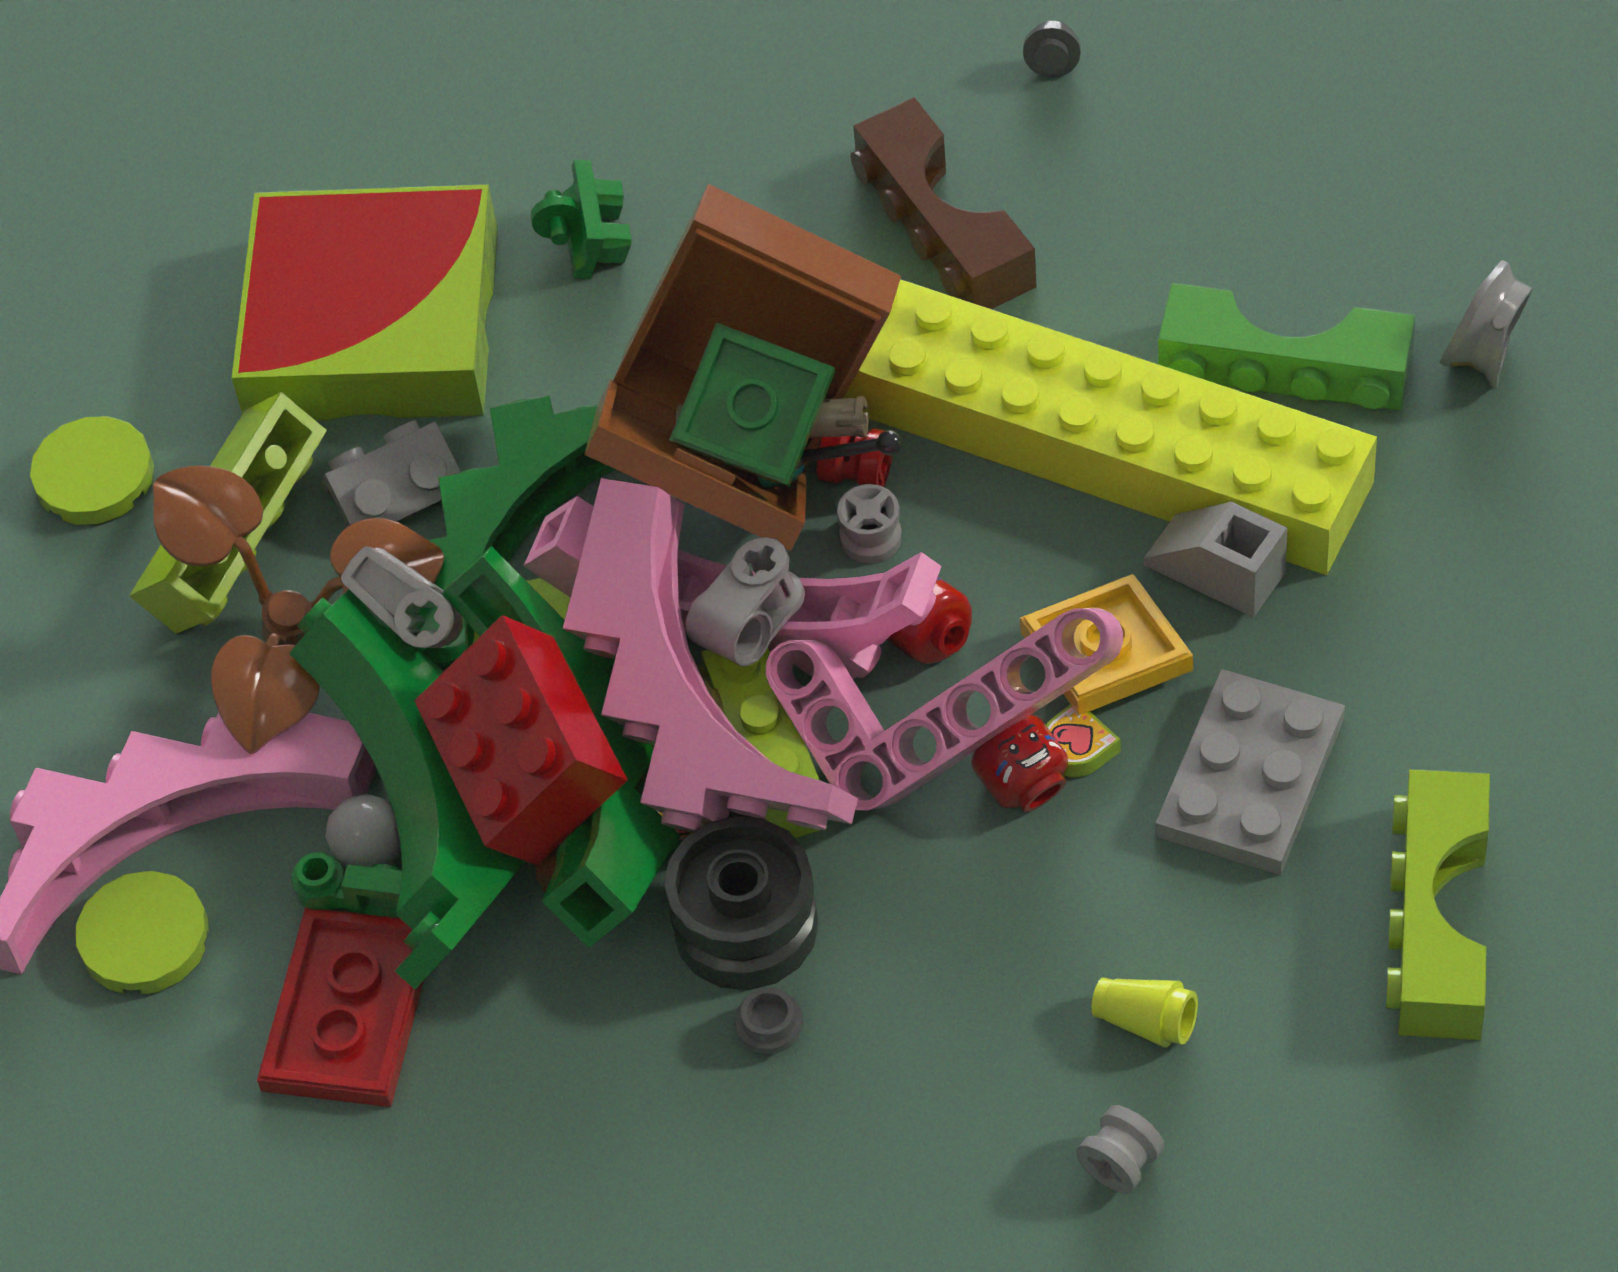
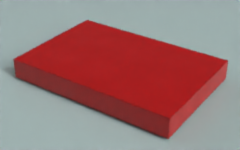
(342, 1011)

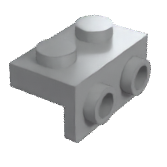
(393, 479)

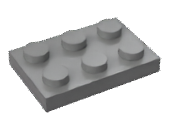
(1250, 771)

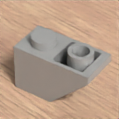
(1223, 554)

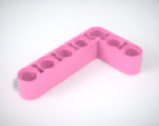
(944, 715)

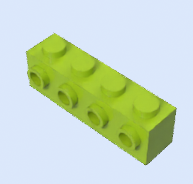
(271, 452)

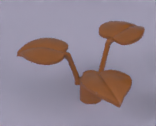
(257, 682)

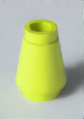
(1148, 1008)

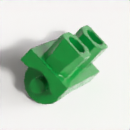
(577, 220)

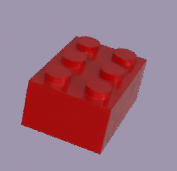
(520, 741)

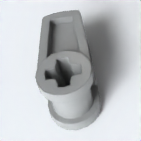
(397, 596)

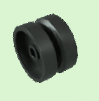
(742, 902)

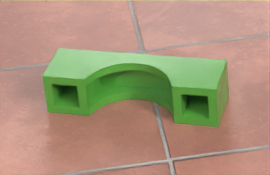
(1355, 362)

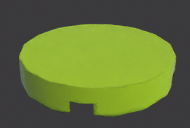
(92, 470)
(142, 932)

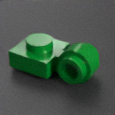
(361, 889)

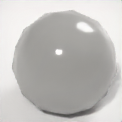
(363, 832)

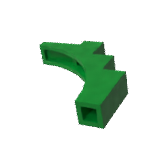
(502, 504)
(622, 844)

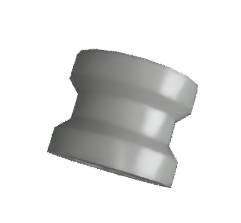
(869, 508)
(1120, 1149)

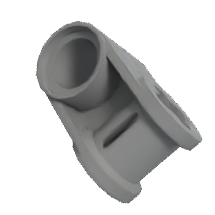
(746, 610)

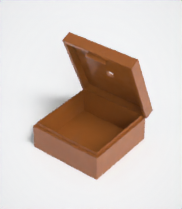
(758, 279)

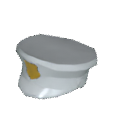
(1488, 323)

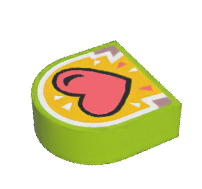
(1085, 741)

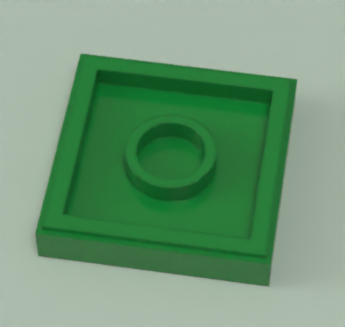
(752, 405)

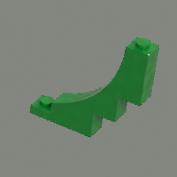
(444, 863)

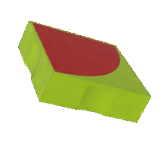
(368, 301)

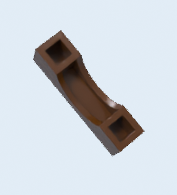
(977, 253)

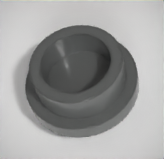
(1052, 49)
(768, 1021)

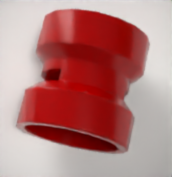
(862, 468)

